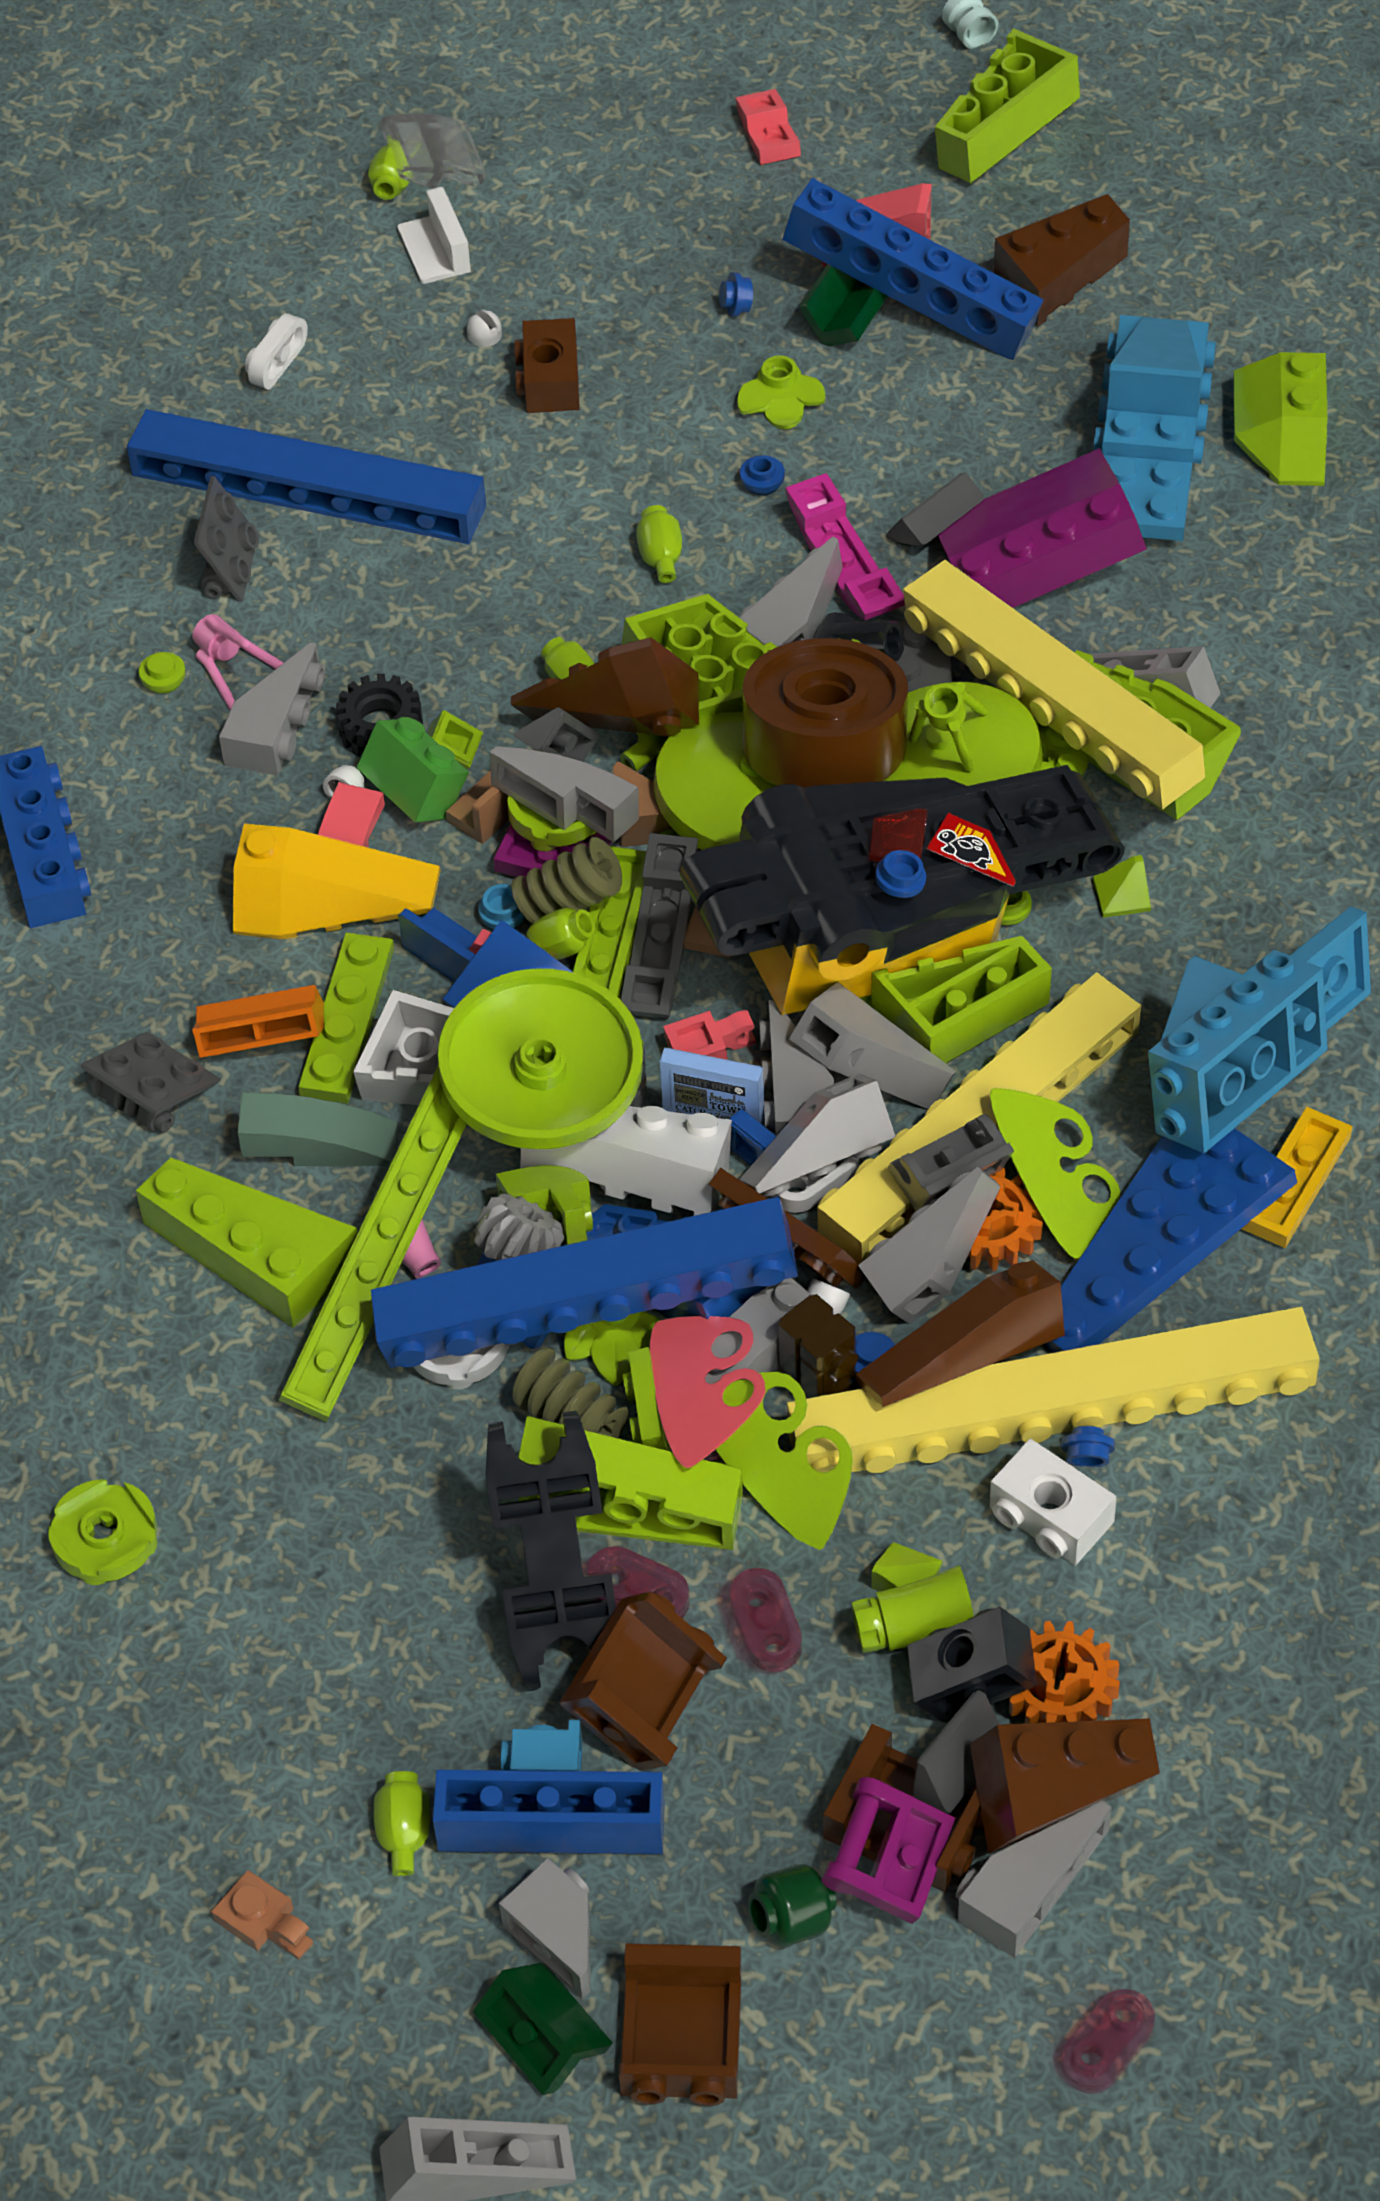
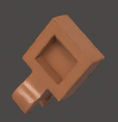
(260, 1913)

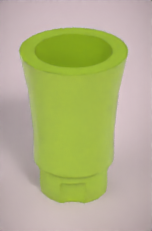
(912, 1611)

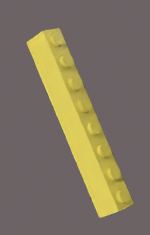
(1055, 684)
(1044, 1061)

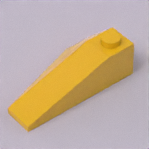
(310, 881)

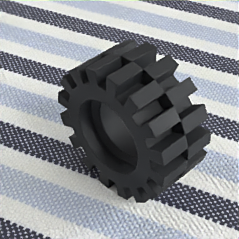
(373, 697)

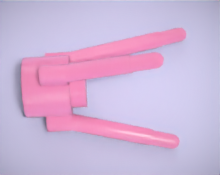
(222, 642)

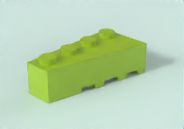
(1006, 105)

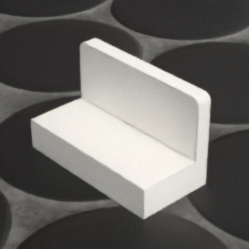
(437, 241)

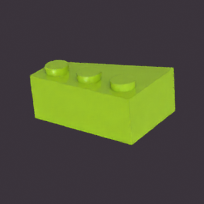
(964, 998)

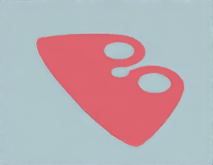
(688, 1406)

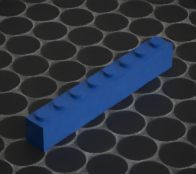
(308, 476)
(584, 1283)

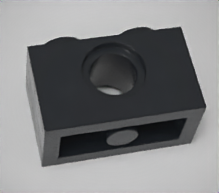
(979, 1654)

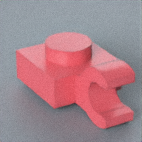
(711, 1038)

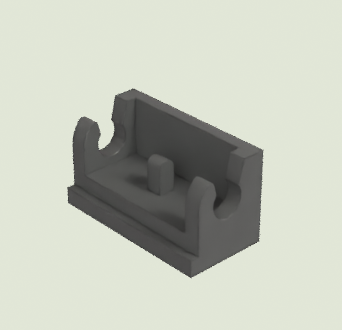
(933, 1168)

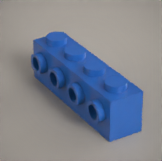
(37, 838)
(549, 1811)

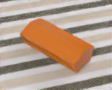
(258, 1021)

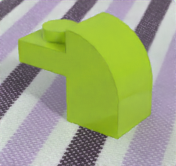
(554, 1190)

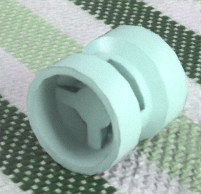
(971, 21)

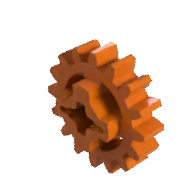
(1008, 1227)
(1087, 1684)

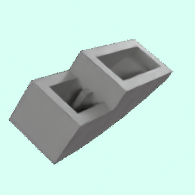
(566, 790)

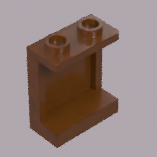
(641, 1679)
(882, 1762)
(681, 2023)

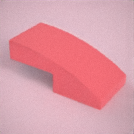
(767, 126)
(352, 814)

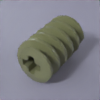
(570, 882)
(549, 1389)

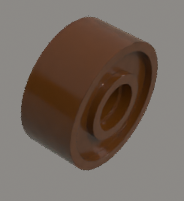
(824, 713)

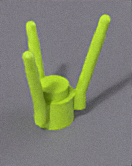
(946, 712)

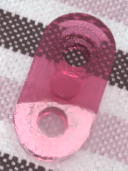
(641, 1576)
(767, 1623)
(1109, 2038)

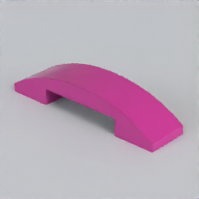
(822, 515)

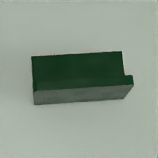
(840, 307)
(540, 2024)

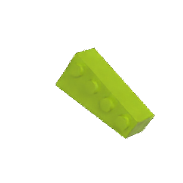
(247, 1237)
(648, 1490)

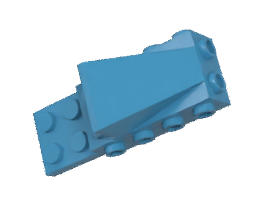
(1155, 416)
(1253, 1032)

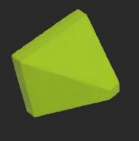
(456, 736)
(1123, 888)
(902, 1566)

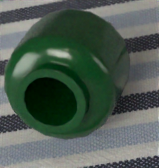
(791, 1905)

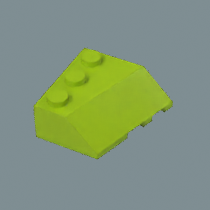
(708, 641)

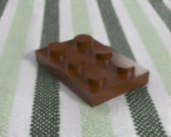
(809, 1246)

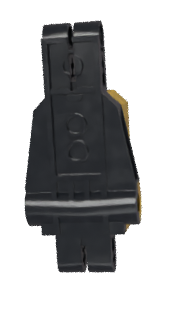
(808, 896)

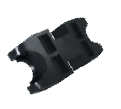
(548, 1544)

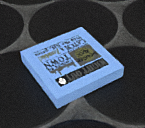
(710, 1085)

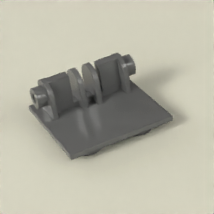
(226, 544)
(147, 1079)

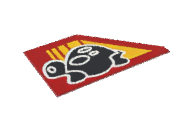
(971, 847)

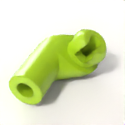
(643, 751)

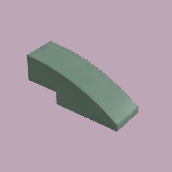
(314, 1131)

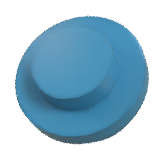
(499, 905)

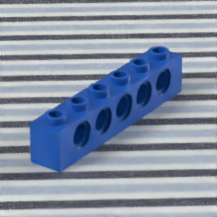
(912, 269)

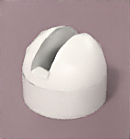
(479, 332)
(343, 774)
(833, 1296)

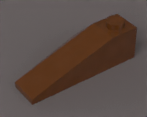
(628, 690)
(980, 1328)

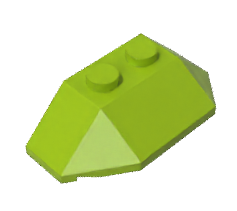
(1284, 416)

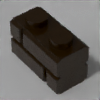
(818, 1348)

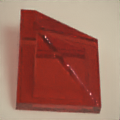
(898, 832)

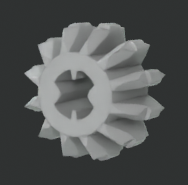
(515, 1228)

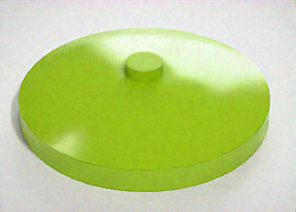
(999, 743)
(706, 780)
(540, 1058)

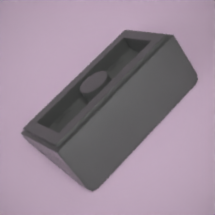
(937, 512)
(559, 734)
(946, 1767)

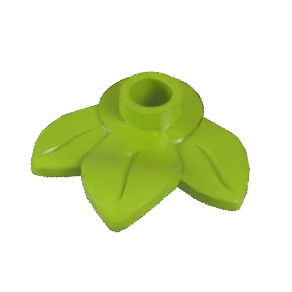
(780, 393)
(609, 1343)

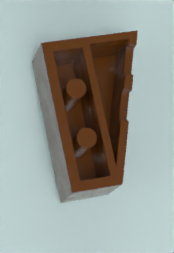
(1064, 252)
(1053, 1770)

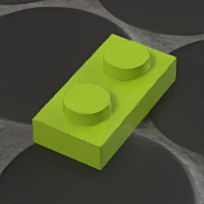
(640, 1389)

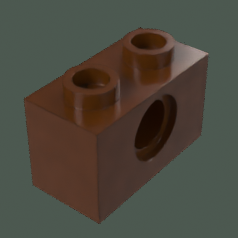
(549, 365)

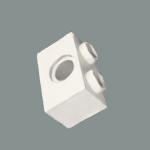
(1040, 1478)

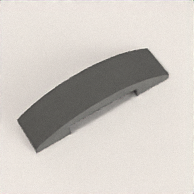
(660, 928)

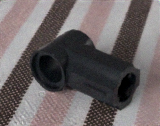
(882, 635)

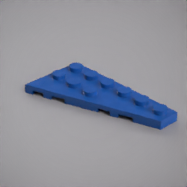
(1163, 1227)

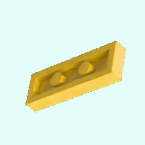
(1312, 1152)

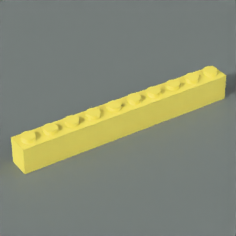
(1069, 1390)

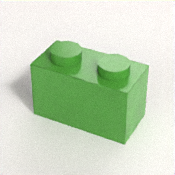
(412, 769)

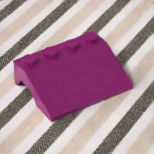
(1045, 531)

